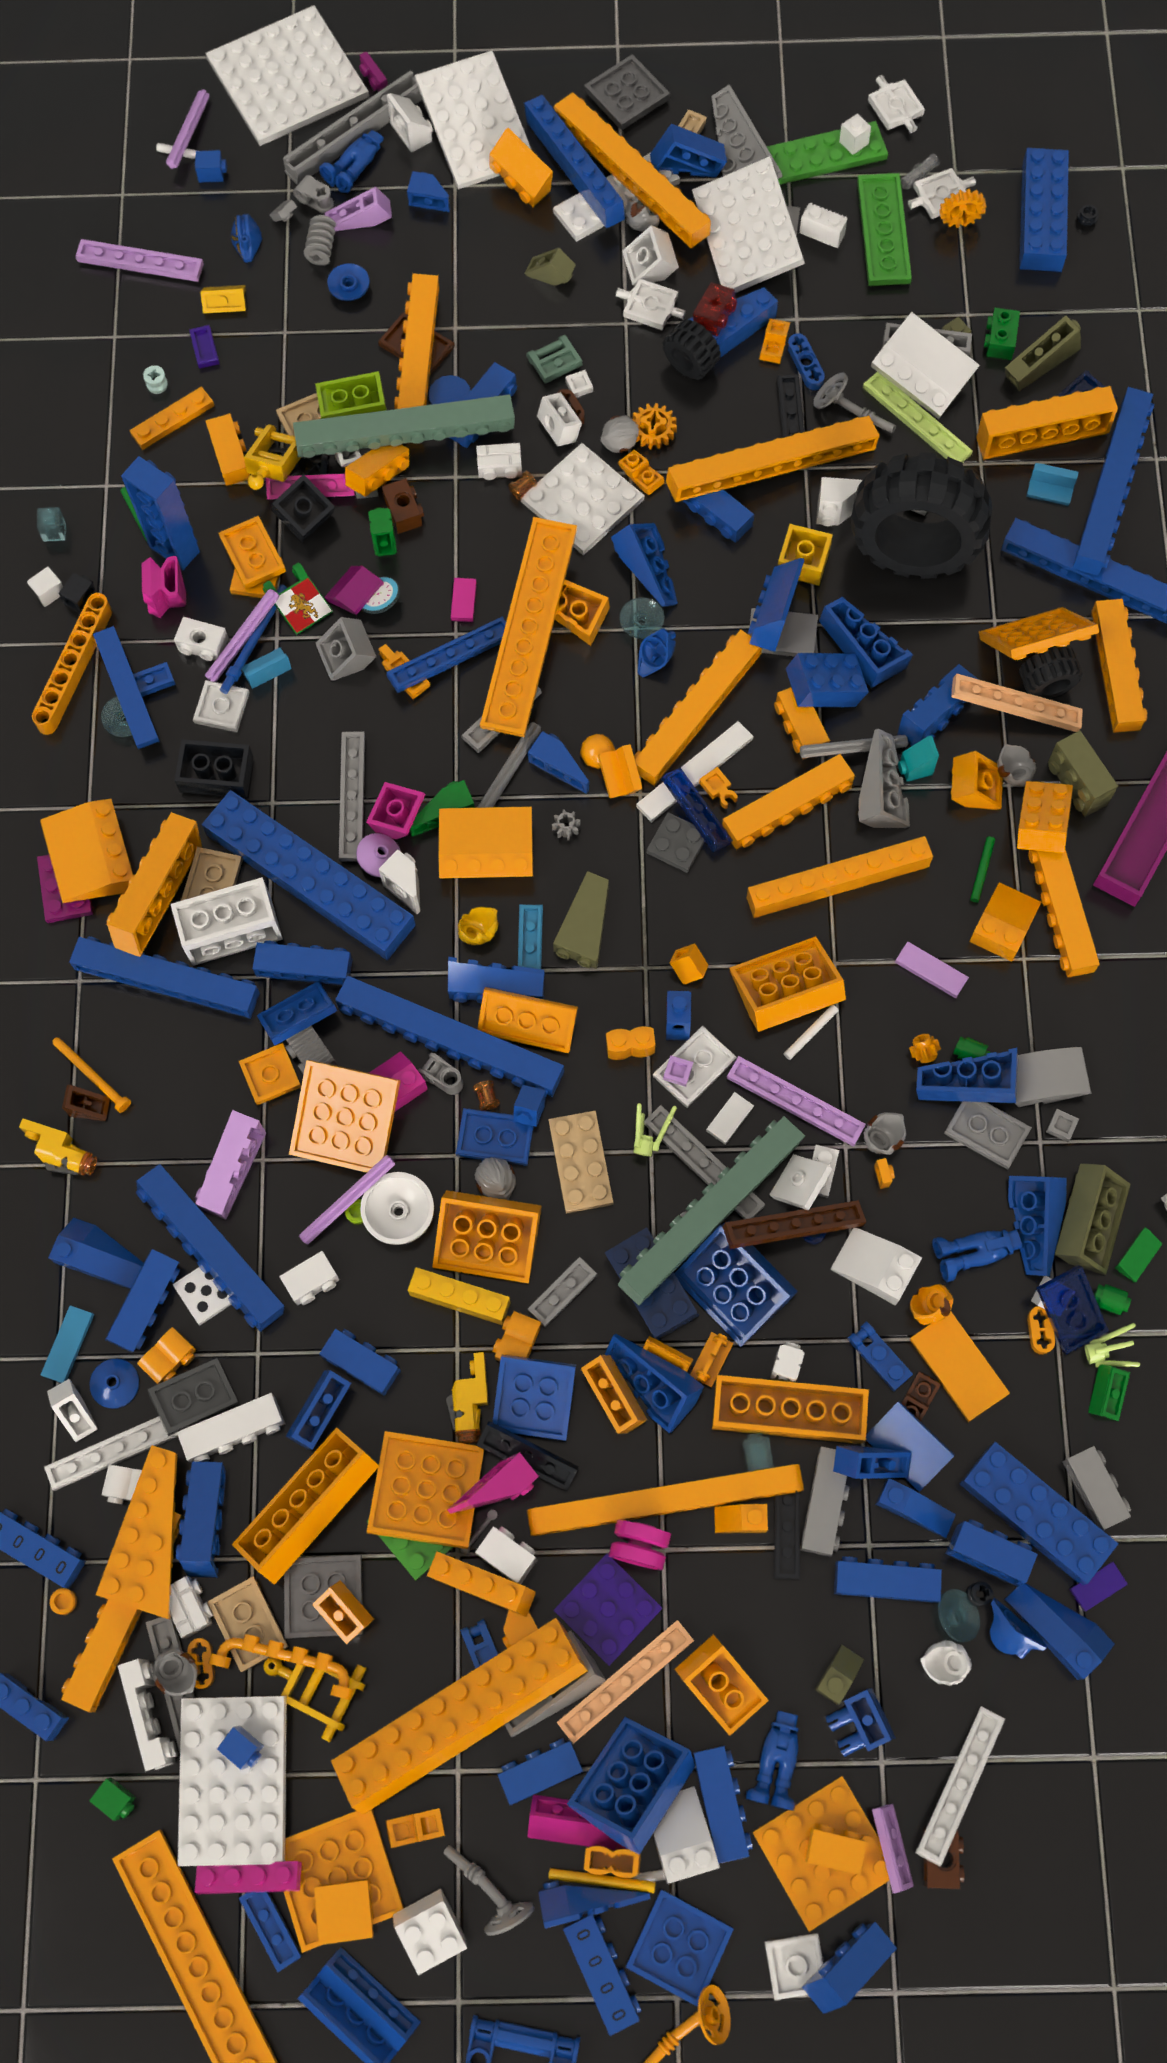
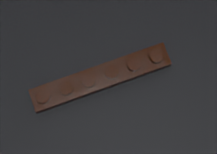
(794, 1224)

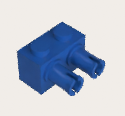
(869, 1720)

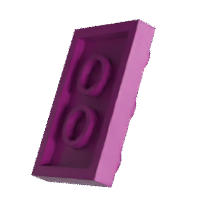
(53, 907)

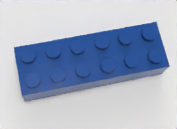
(1044, 209)
(160, 511)
(1039, 1514)

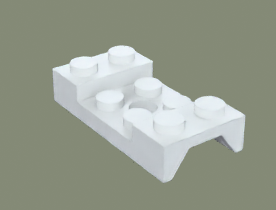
(154, 1750)

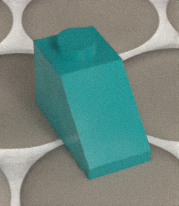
(919, 760)

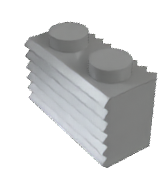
(308, 1046)

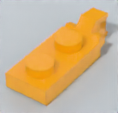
(393, 660)

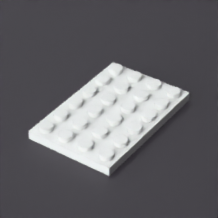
(469, 114)
(749, 226)
(224, 1810)

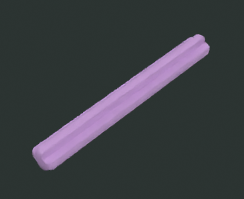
(187, 129)
(242, 636)
(347, 1199)

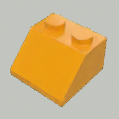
(976, 782)

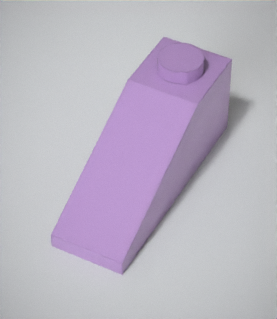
(361, 211)

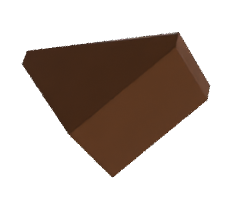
(85, 1104)

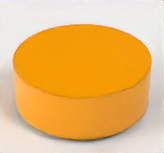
(63, 1601)

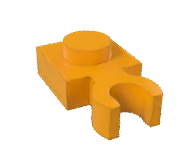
(716, 785)

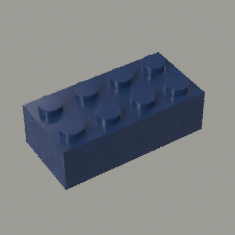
(669, 1304)

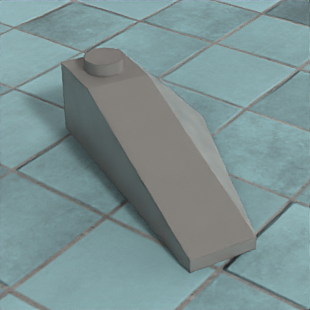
(881, 793)
(563, 1697)

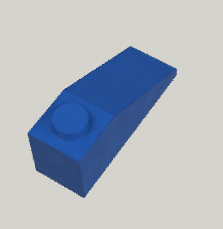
(553, 757)
(871, 1462)
(915, 1508)

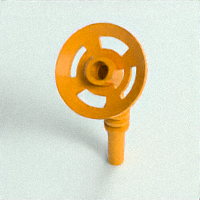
(707, 2016)

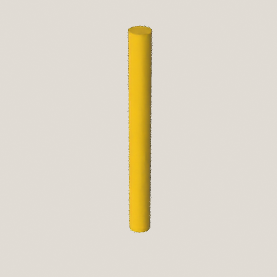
(602, 1880)

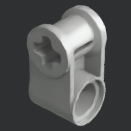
(314, 194)
(438, 1072)

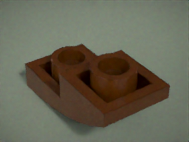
(920, 1394)

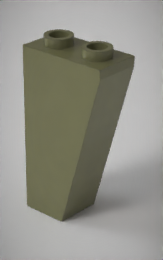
(1045, 353)
(584, 923)

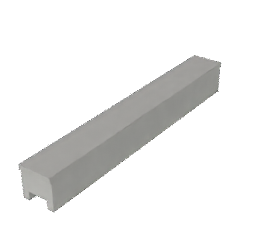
(341, 134)

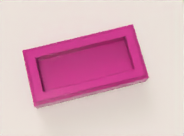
(463, 599)

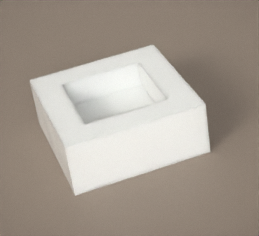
(579, 383)

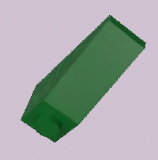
(452, 796)

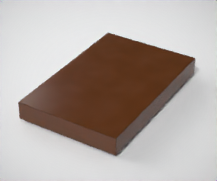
(392, 343)

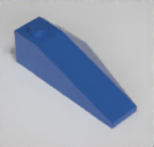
(1038, 1215)
(95, 1253)

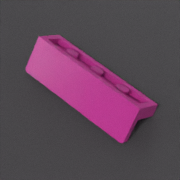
(556, 1822)

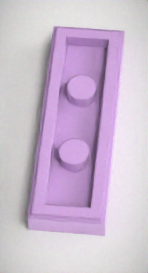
(931, 969)
(892, 1848)

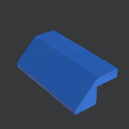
(359, 2009)

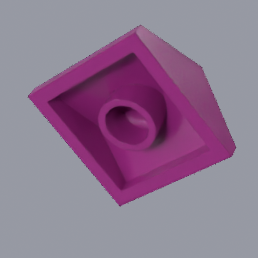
(354, 589)

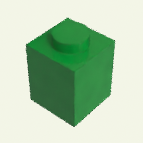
(113, 1799)

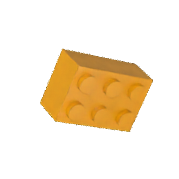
(1044, 817)

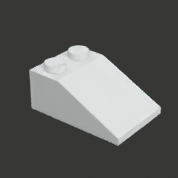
(876, 1264)
(684, 1839)

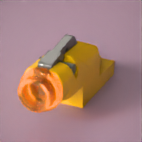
(56, 1150)
(465, 1400)

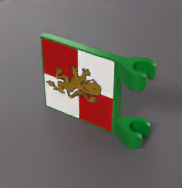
(300, 603)

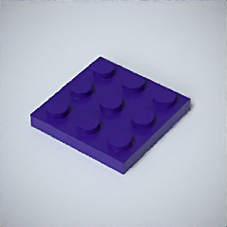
(608, 1609)

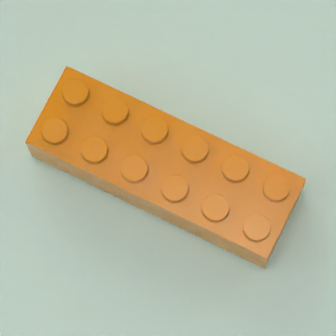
(1046, 422)
(154, 884)
(790, 1409)
(305, 1506)

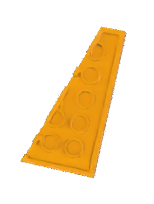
(143, 1552)

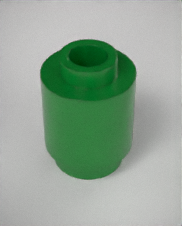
(970, 1048)
(1112, 1299)

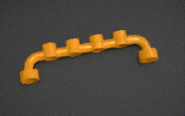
(298, 1655)

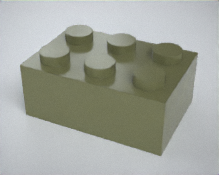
(1080, 766)

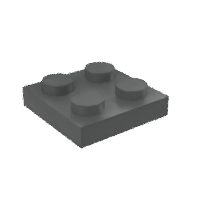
(676, 843)

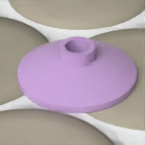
(368, 854)

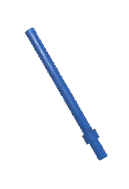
(234, 672)

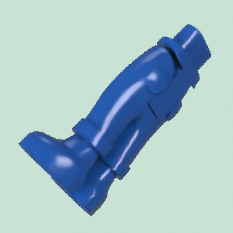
(352, 162)
(990, 1248)
(779, 1747)

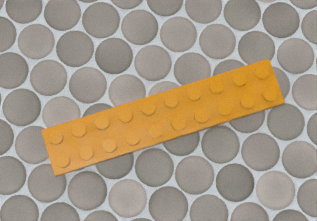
(528, 627)
(191, 1953)

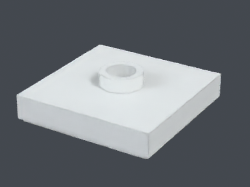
(801, 1182)

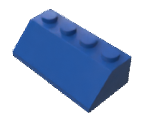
(775, 604)

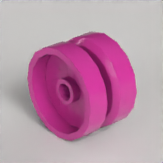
(640, 1540)

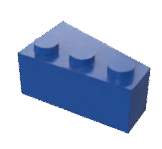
(688, 152)
(849, 1968)

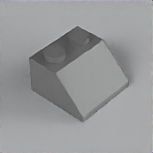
(345, 648)

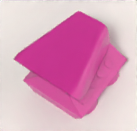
(162, 586)

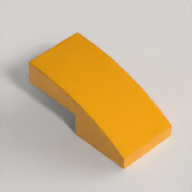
(774, 341)
(414, 1828)

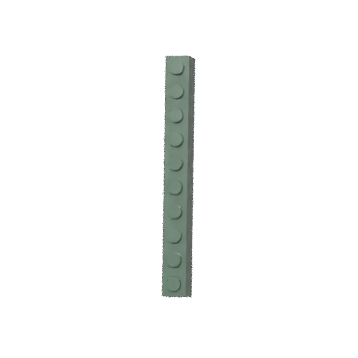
(404, 426)
(710, 1210)

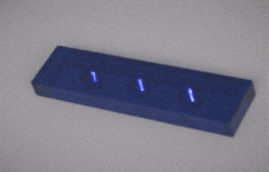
(696, 810)

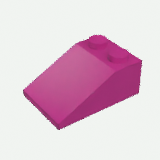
(503, 1481)

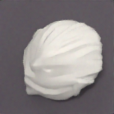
(946, 1663)

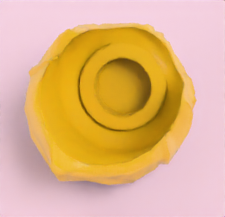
(478, 925)

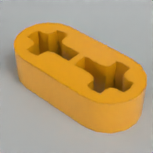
(1035, 1330)
(207, 1668)

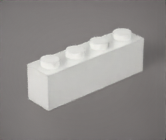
(231, 1428)

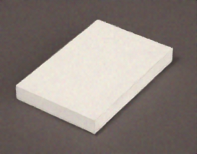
(709, 1062)

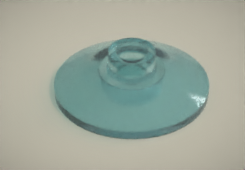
(641, 609)
(112, 719)
(958, 1616)

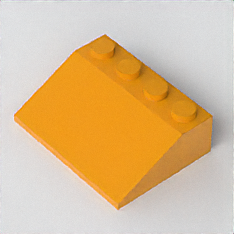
(485, 842)
(87, 851)
(788, 983)
(486, 1236)

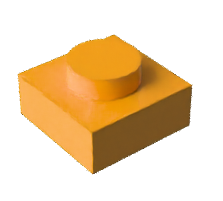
(884, 1173)

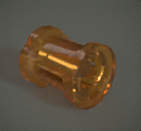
(522, 485)
(486, 1095)

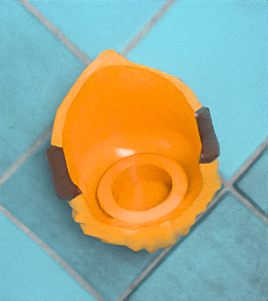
(931, 1304)

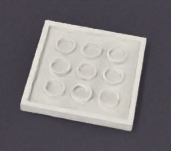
(583, 494)

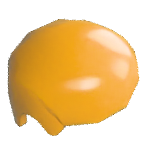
(593, 746)

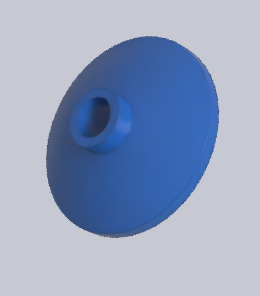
(348, 275)
(122, 1392)

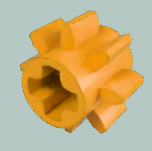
(925, 1048)

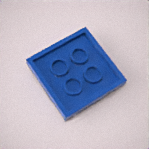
(534, 1397)
(679, 1947)

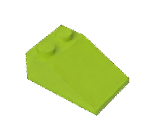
(351, 395)

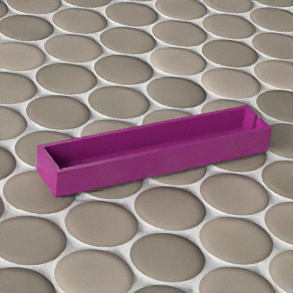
(1139, 845)

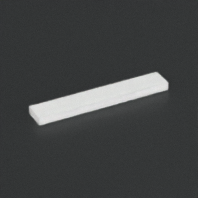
(705, 761)
(107, 1453)
(960, 1786)

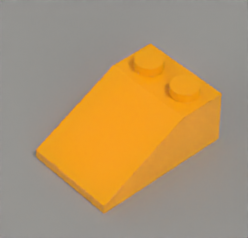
(1005, 921)
(721, 1685)

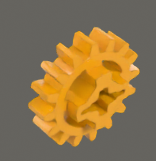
(962, 208)
(664, 426)

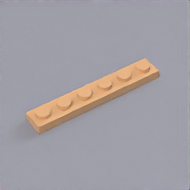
(1016, 703)
(625, 1681)

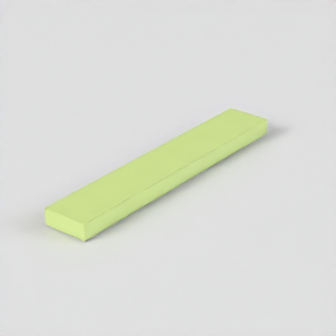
(916, 418)

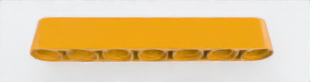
(71, 673)

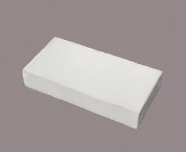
(730, 1118)

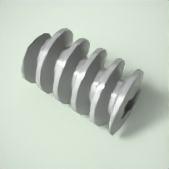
(320, 240)

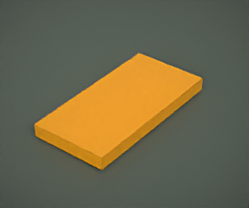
(527, 1020)
(959, 1366)

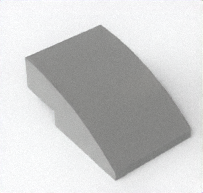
(1051, 1076)

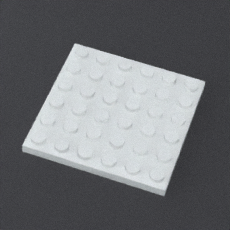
(287, 75)

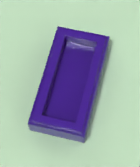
(204, 346)
(1102, 1585)

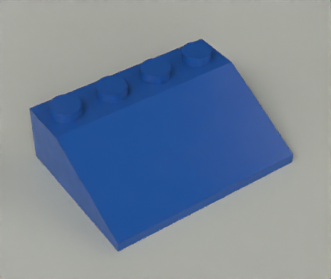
(734, 1286)
(632, 1784)

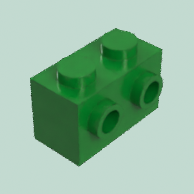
(1002, 334)

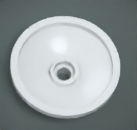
(395, 1192)

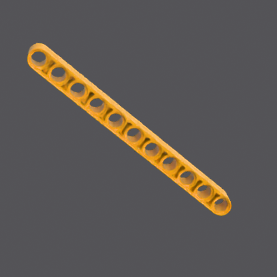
(665, 1500)

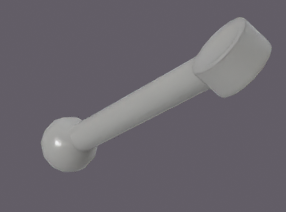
(492, 1515)

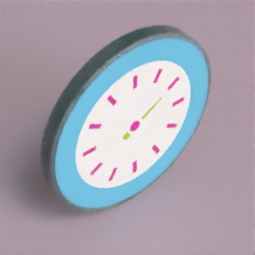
(384, 597)

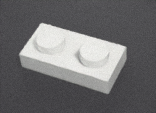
(829, 1157)

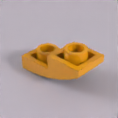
(640, 472)

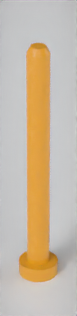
(121, 1103)

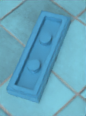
(530, 936)
(67, 1344)

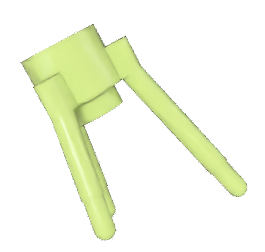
(644, 1144)
(1098, 1352)

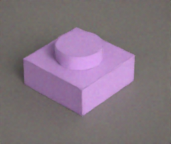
(678, 1071)

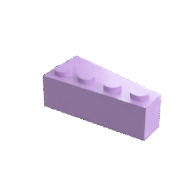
(230, 1164)

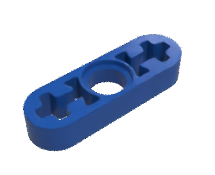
(805, 370)

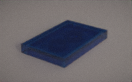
(1072, 1309)

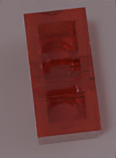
(715, 308)

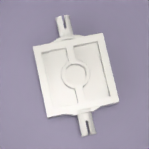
(896, 104)
(936, 188)
(650, 304)

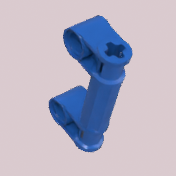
(519, 2039)

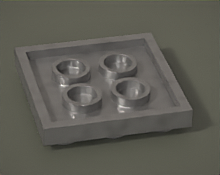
(627, 92)
(307, 1582)

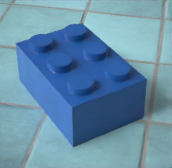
(826, 680)
(992, 1552)

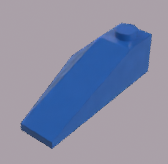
(641, 551)
(661, 1385)
(1067, 1634)
(570, 1901)

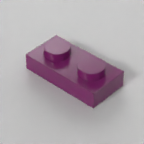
(371, 70)

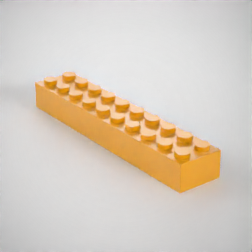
(458, 1716)

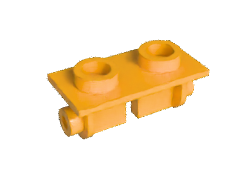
(711, 1359)

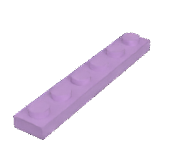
(139, 260)
(796, 1101)

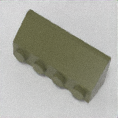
(1093, 1218)

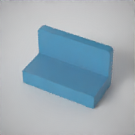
(1052, 484)
(266, 667)

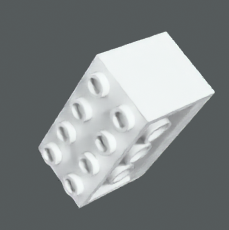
(226, 921)

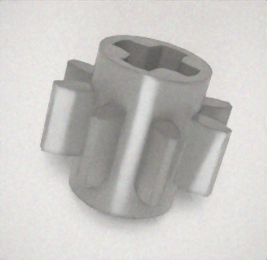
(564, 831)

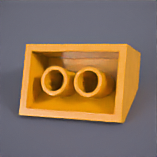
(520, 168)

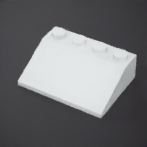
(924, 365)

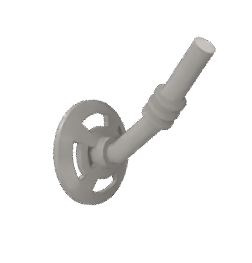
(835, 395)
(505, 1910)

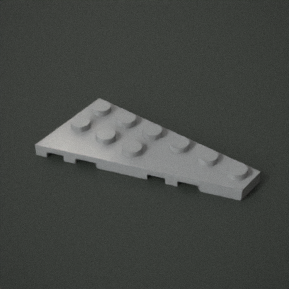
(737, 133)

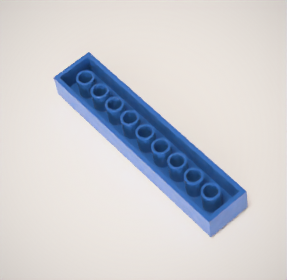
(309, 875)

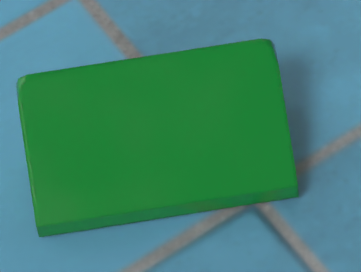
(1139, 1255)
(1109, 1392)

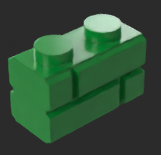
(382, 532)

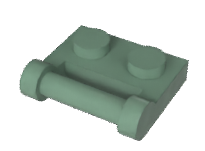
(556, 363)

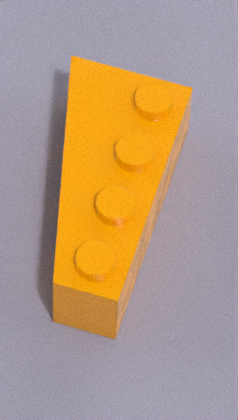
(581, 611)

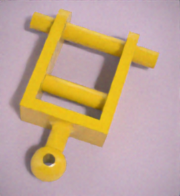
(269, 465)
(293, 1677)

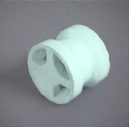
(159, 384)

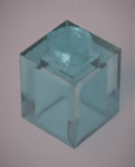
(51, 524)
(757, 1452)

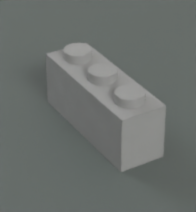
(1097, 1488)

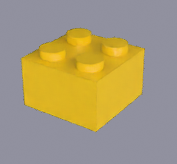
(809, 545)

